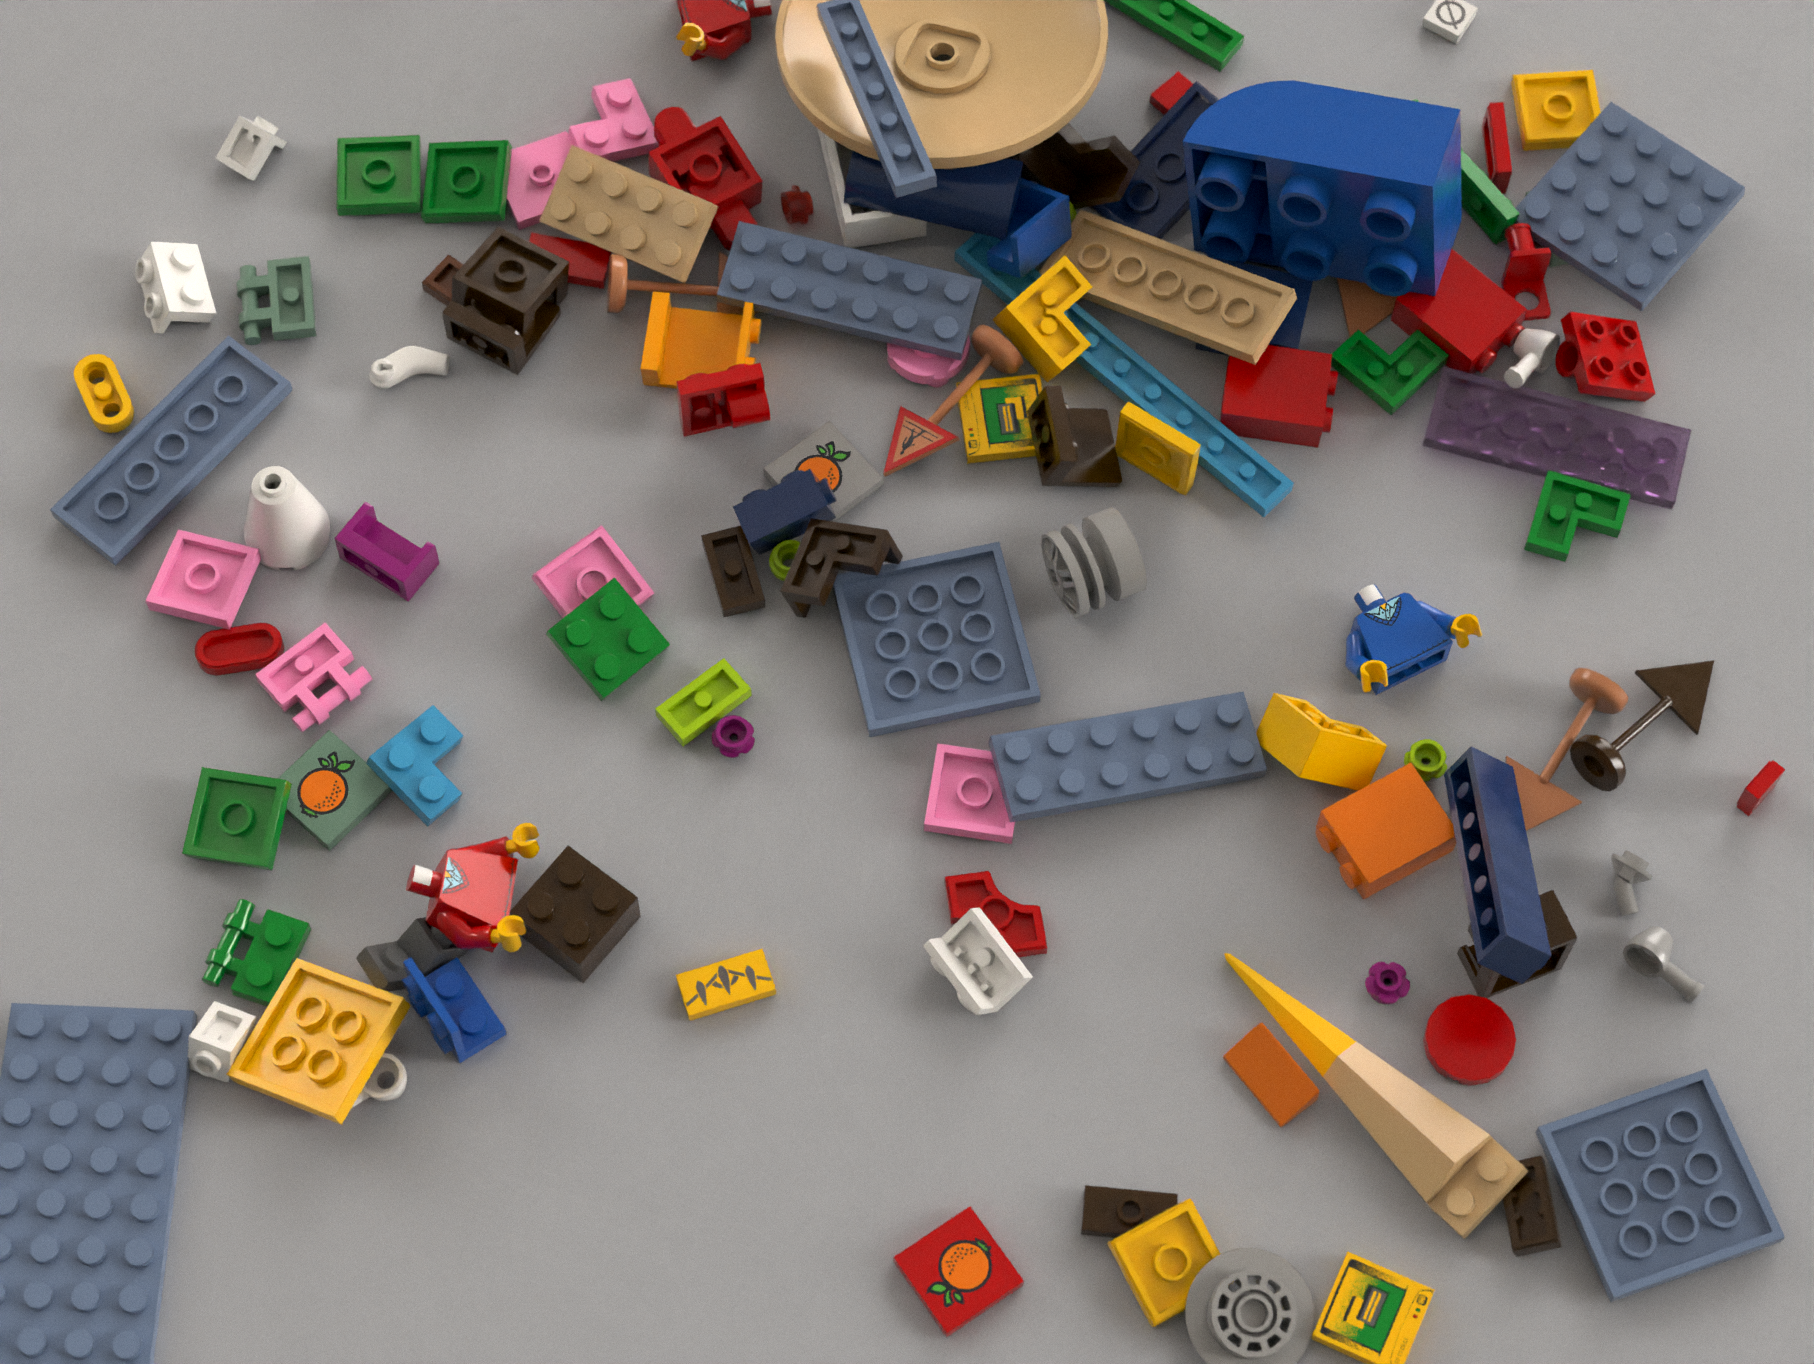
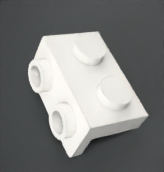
(174, 285)
(978, 963)

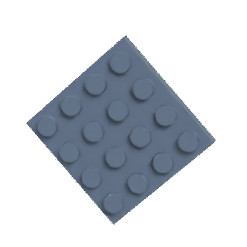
(1627, 205)
(935, 639)
(1659, 1185)

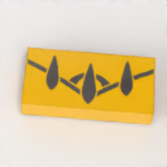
(725, 984)

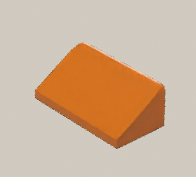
(1271, 1075)

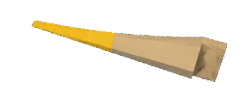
(1435, 1148)

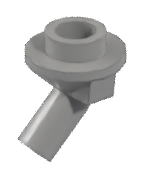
(1628, 871)

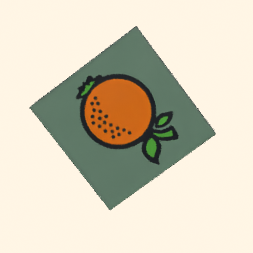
(332, 790)

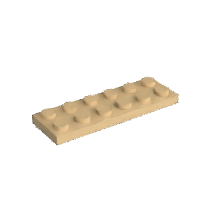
(1175, 287)

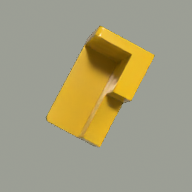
(1038, 322)
(1317, 745)

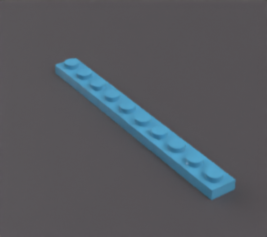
(1144, 386)

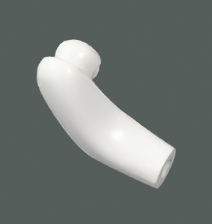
(406, 363)

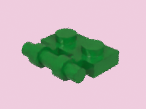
(269, 958)

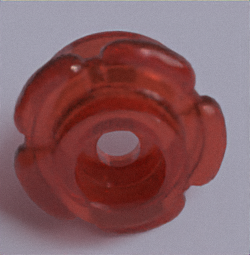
(796, 205)

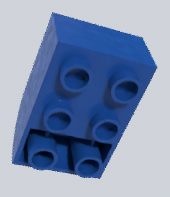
(1327, 184)

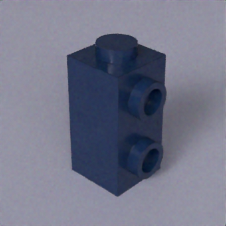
(784, 509)

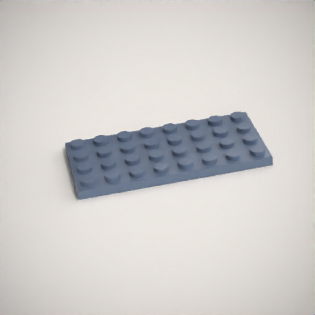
(88, 1179)

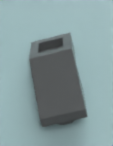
(421, 942)

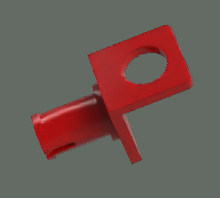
(1526, 269)

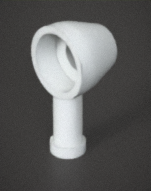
(1536, 351)
(387, 1067)

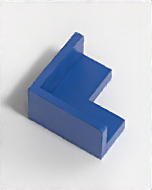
(1036, 230)

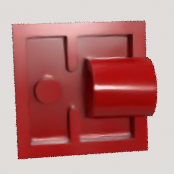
(1604, 357)
(722, 399)

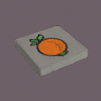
(832, 458)

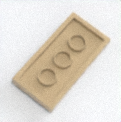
(628, 213)

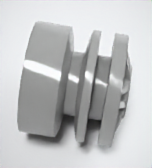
(1094, 561)

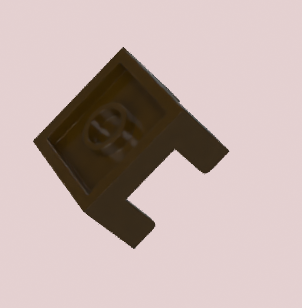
(511, 279)
(1560, 938)

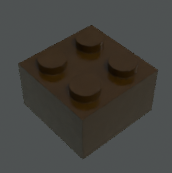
(576, 913)

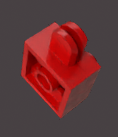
(707, 165)

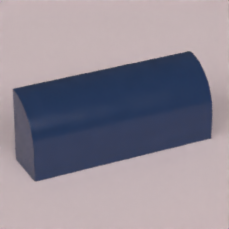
(965, 198)

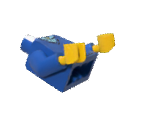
(1400, 638)

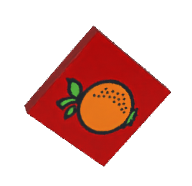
(958, 1271)

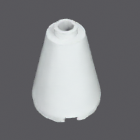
(285, 521)

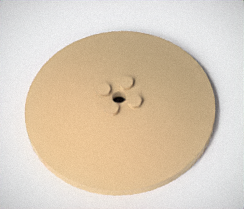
(1010, 81)

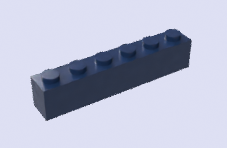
(1496, 866)

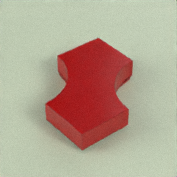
(1017, 923)

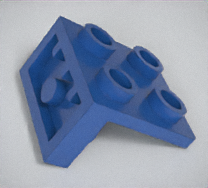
(453, 1008)

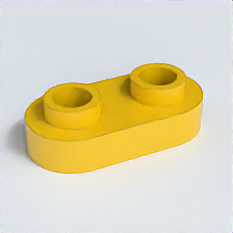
(104, 396)

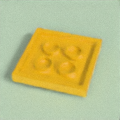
(319, 1040)

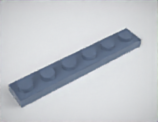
(876, 97)

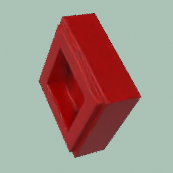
(1760, 787)

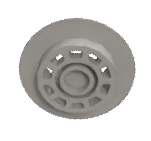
(1250, 1311)

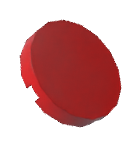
(1469, 1039)

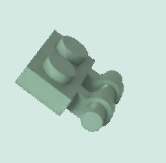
(291, 300)

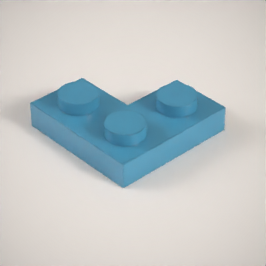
(409, 766)

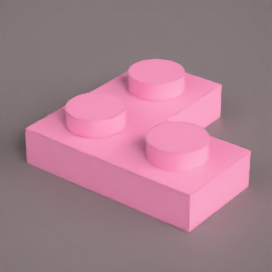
(623, 127)

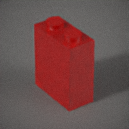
(1465, 318)
(1280, 396)

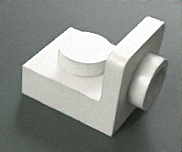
(249, 146)
(218, 1040)

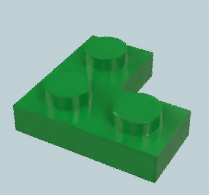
(1386, 377)
(1573, 503)

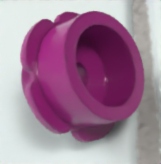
(733, 725)
(1387, 993)

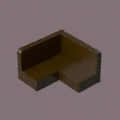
(1082, 169)
(831, 548)

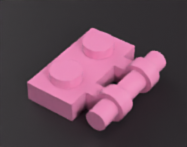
(305, 668)

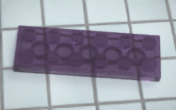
(1557, 434)

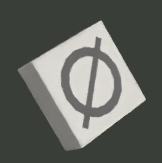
(1449, 18)

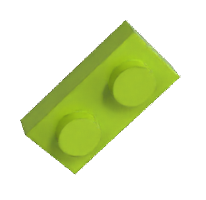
(703, 702)

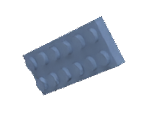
(850, 290)
(171, 450)
(1126, 756)

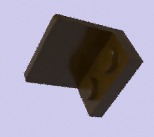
(487, 335)
(1072, 443)

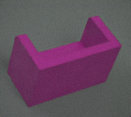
(385, 554)

